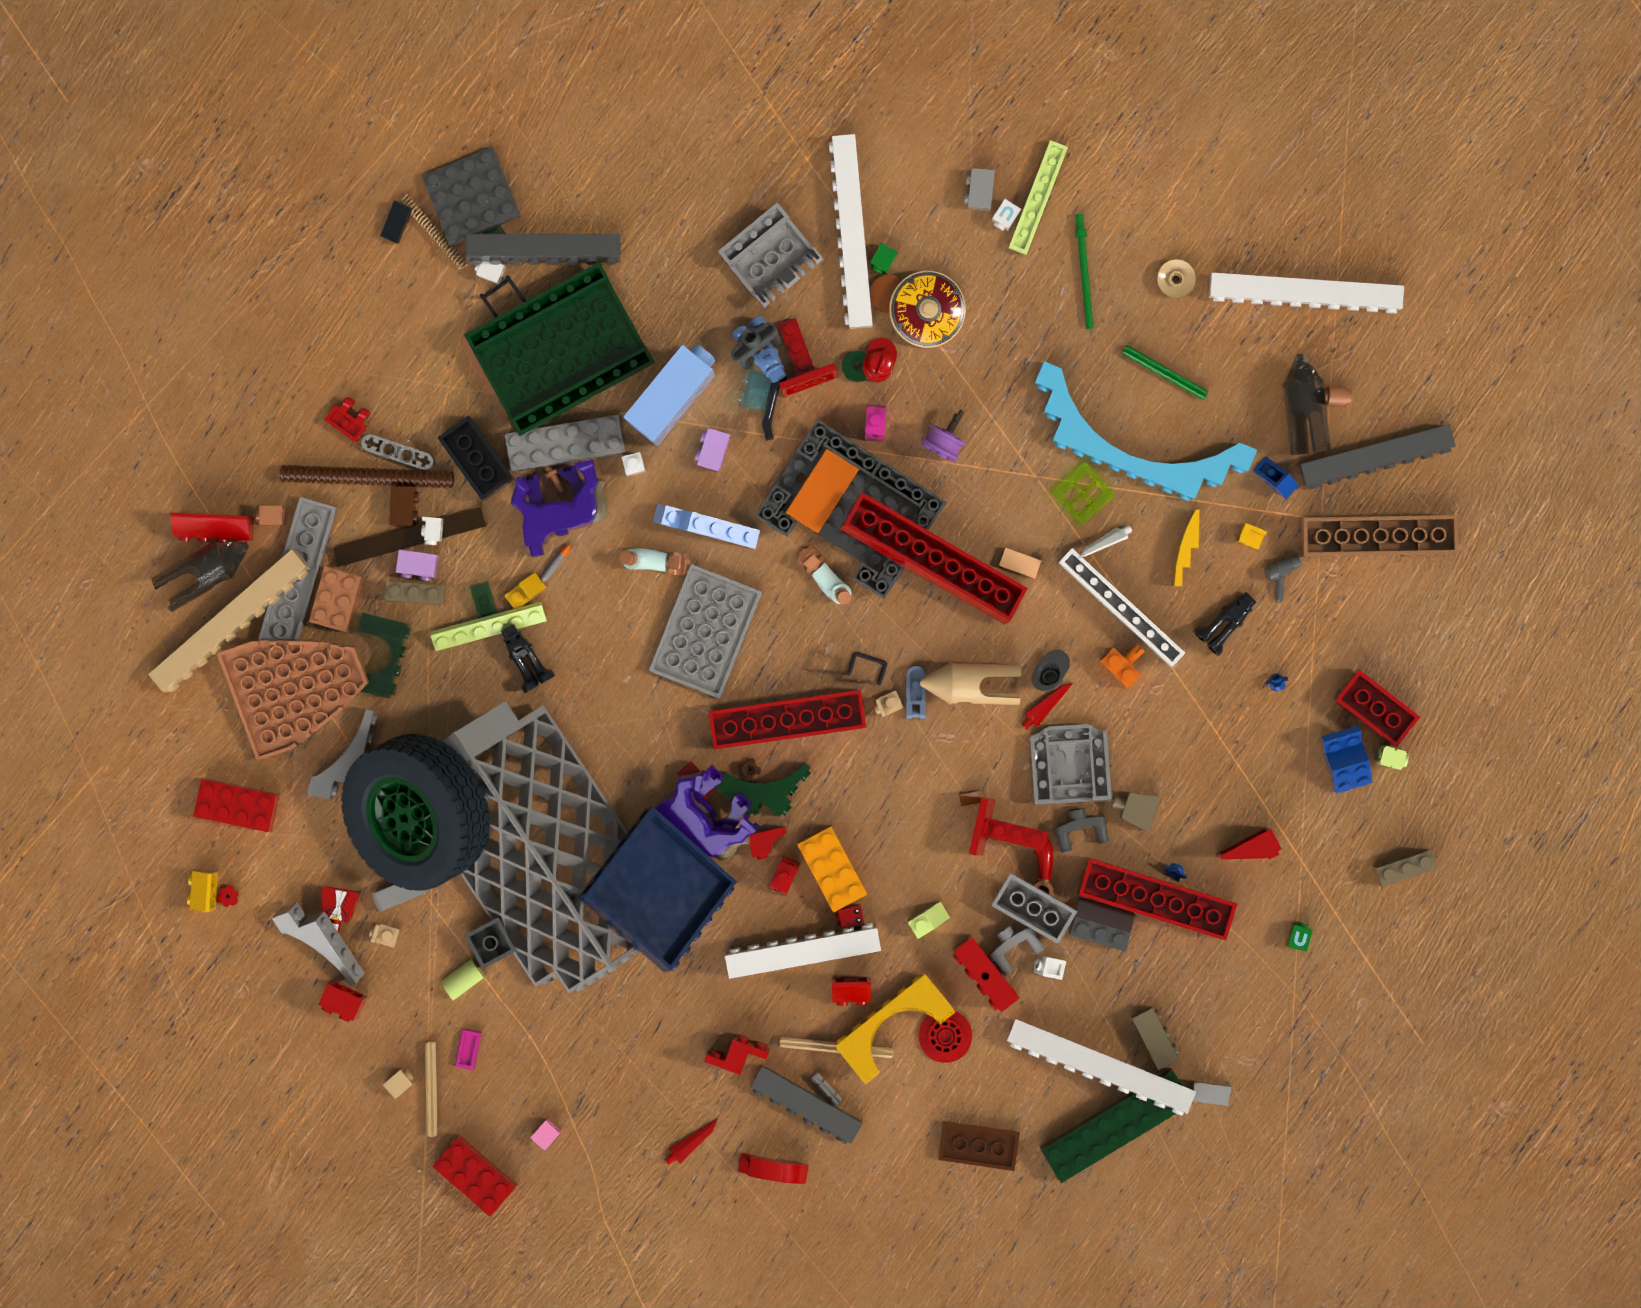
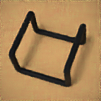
(508, 279)
(869, 658)

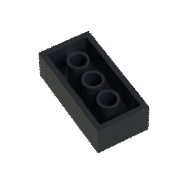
(476, 458)

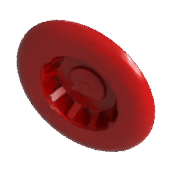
(945, 1037)

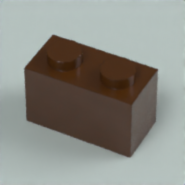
(403, 506)

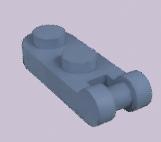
(915, 693)

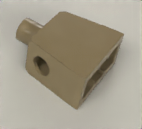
(1137, 809)

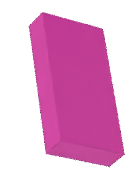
(468, 1049)

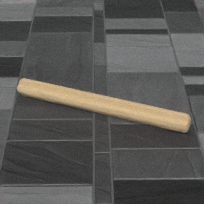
(828, 1046)

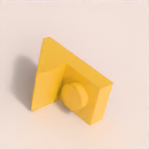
(525, 591)

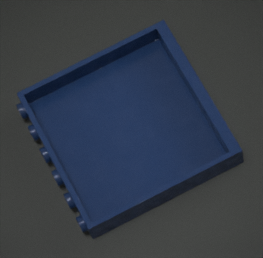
(658, 890)

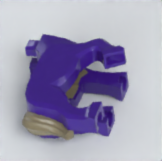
(559, 517)
(698, 820)

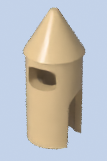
(962, 680)

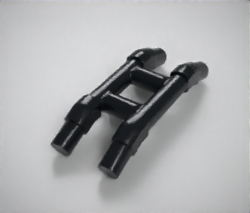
(767, 420)

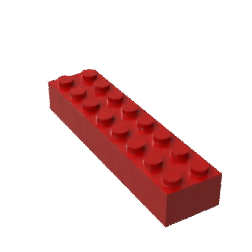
(787, 719)
(1157, 898)

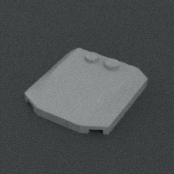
(1070, 765)

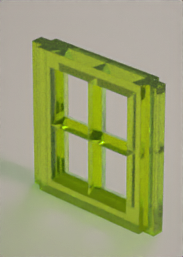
(1094, 505)

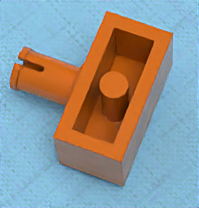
(1122, 666)

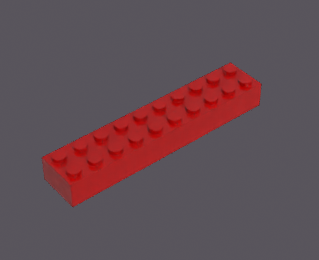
(933, 558)

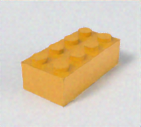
(832, 869)

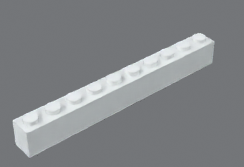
(852, 231)
(1306, 291)
(1101, 1066)

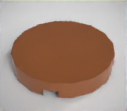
(882, 290)

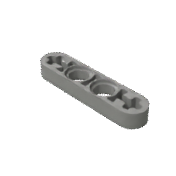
(398, 450)

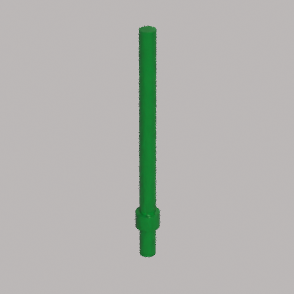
(1081, 233)

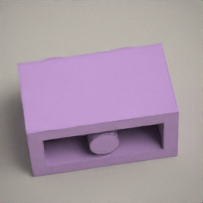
(713, 449)
(417, 564)

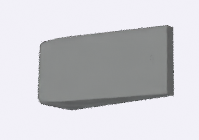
(1211, 1093)

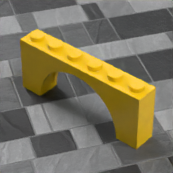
(920, 997)

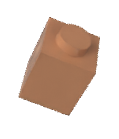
(271, 515)

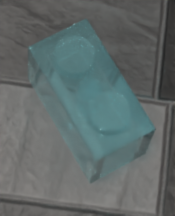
(756, 391)

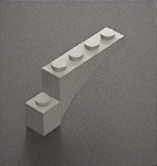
(325, 783)
(322, 936)

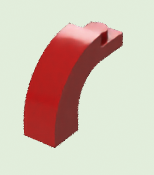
(773, 1170)

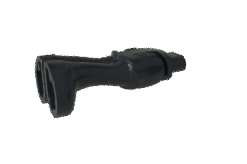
(1235, 614)
(519, 647)

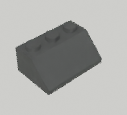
(1102, 924)

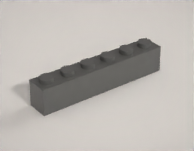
(806, 1104)

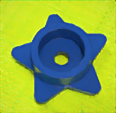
(1175, 871)

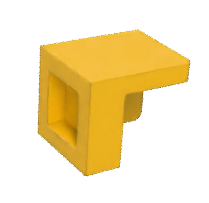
(1251, 536)

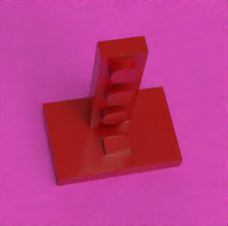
(806, 374)
(1003, 831)

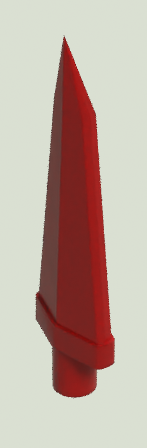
(1041, 710)
(688, 1145)

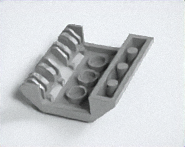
(769, 254)

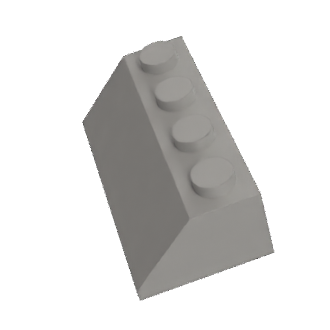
(1033, 907)

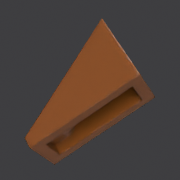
(971, 798)

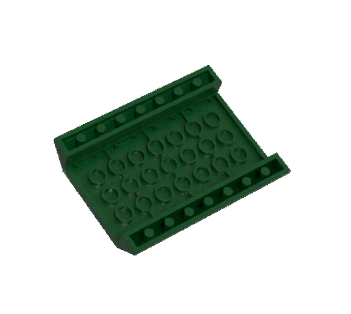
(559, 349)

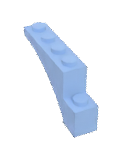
(706, 526)

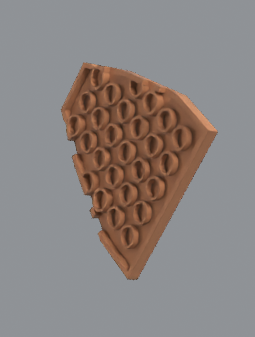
(290, 688)

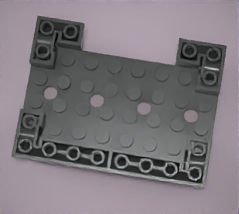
(873, 479)

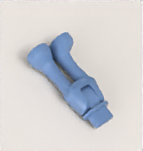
(768, 358)

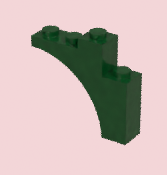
(771, 793)

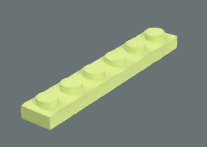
(1038, 197)
(487, 626)

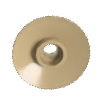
(1186, 278)

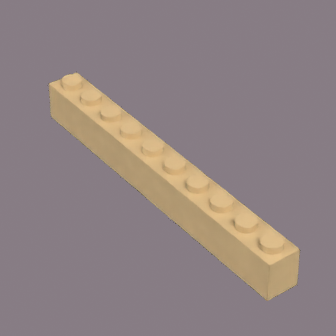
(229, 621)

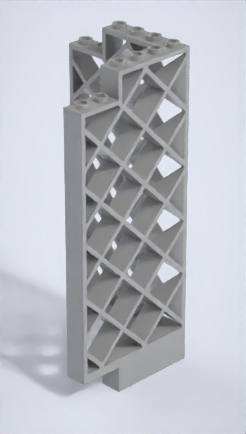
(540, 860)

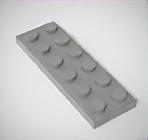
(565, 443)

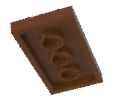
(979, 1146)

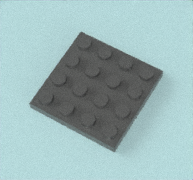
(471, 196)

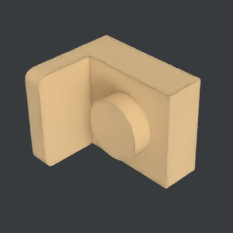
(888, 704)
(384, 935)

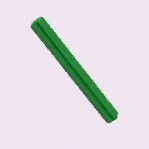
(1165, 372)

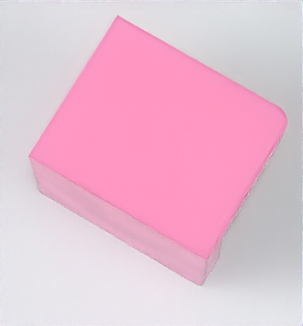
(545, 1134)

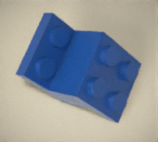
(1346, 759)

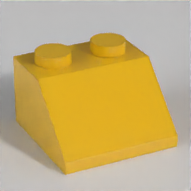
(203, 890)

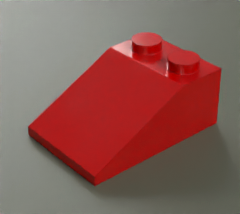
(1257, 846)
(851, 990)

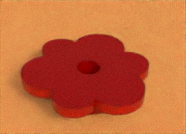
(222, 897)

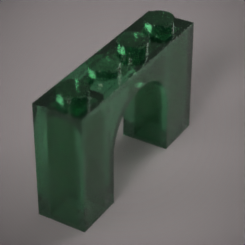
(394, 634)

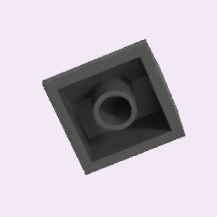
(490, 942)

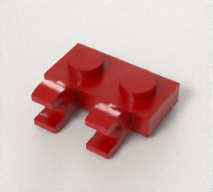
(346, 423)

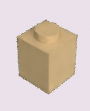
(399, 1082)

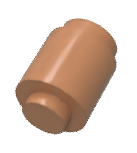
(1338, 396)

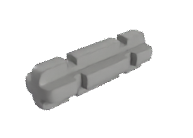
(826, 1088)

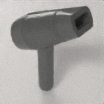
(1278, 570)

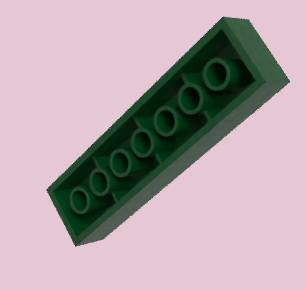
(1104, 1133)

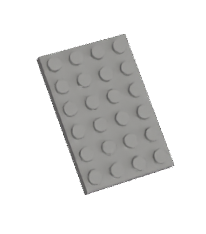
(705, 631)

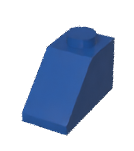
(1276, 477)

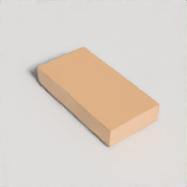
(1020, 563)

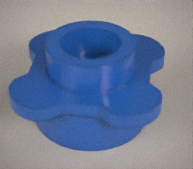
(1277, 682)

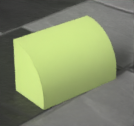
(462, 979)

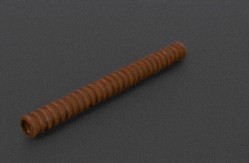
(366, 476)

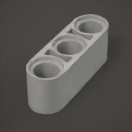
(394, 895)

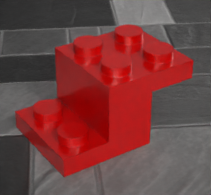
(737, 1054)

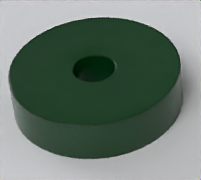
(848, 366)

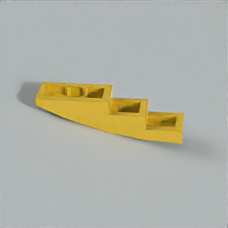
(1189, 541)

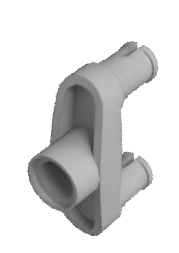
(1010, 939)

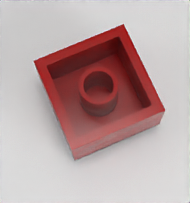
(342, 1001)

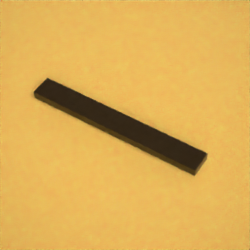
(406, 538)

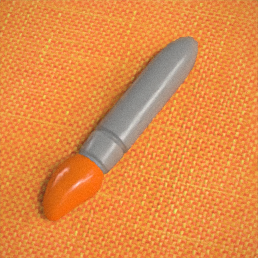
(555, 563)

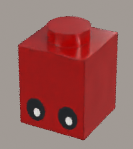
(850, 916)

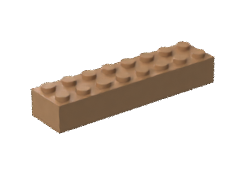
(1379, 535)

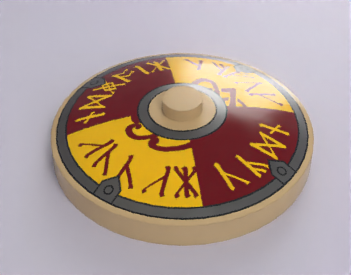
(927, 309)

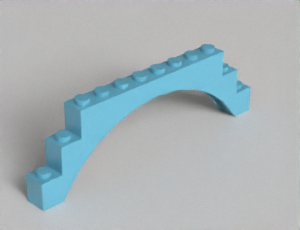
(1178, 478)

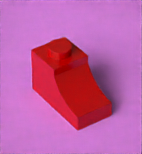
(763, 840)

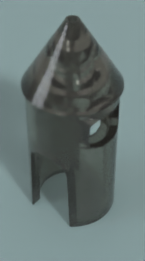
(1305, 399)
(209, 565)

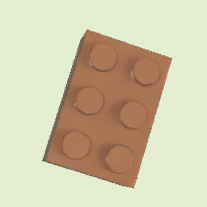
(336, 599)

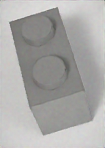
(980, 189)

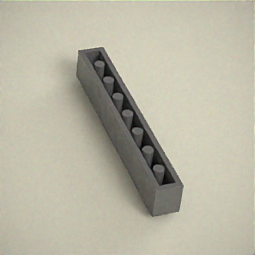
(543, 248)
(1376, 456)

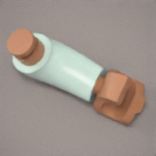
(655, 560)
(828, 582)

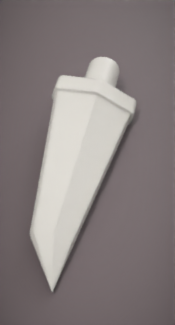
(1112, 537)

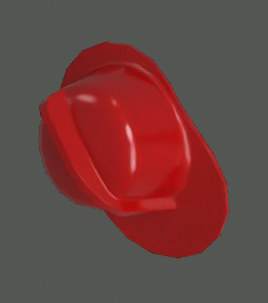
(879, 360)

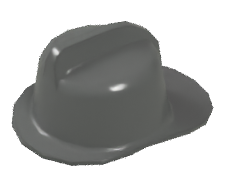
(1051, 670)

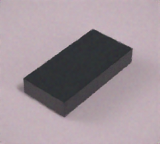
(396, 222)

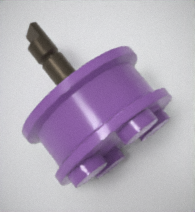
(943, 440)

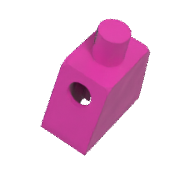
(875, 422)

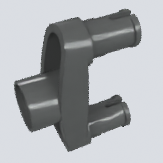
(745, 349)
(1078, 821)

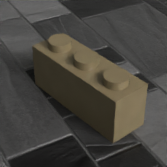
(415, 592)
(1405, 867)
(1155, 1037)

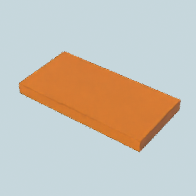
(822, 491)

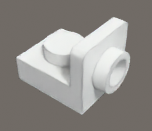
(1049, 967)

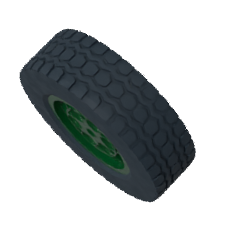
(415, 811)

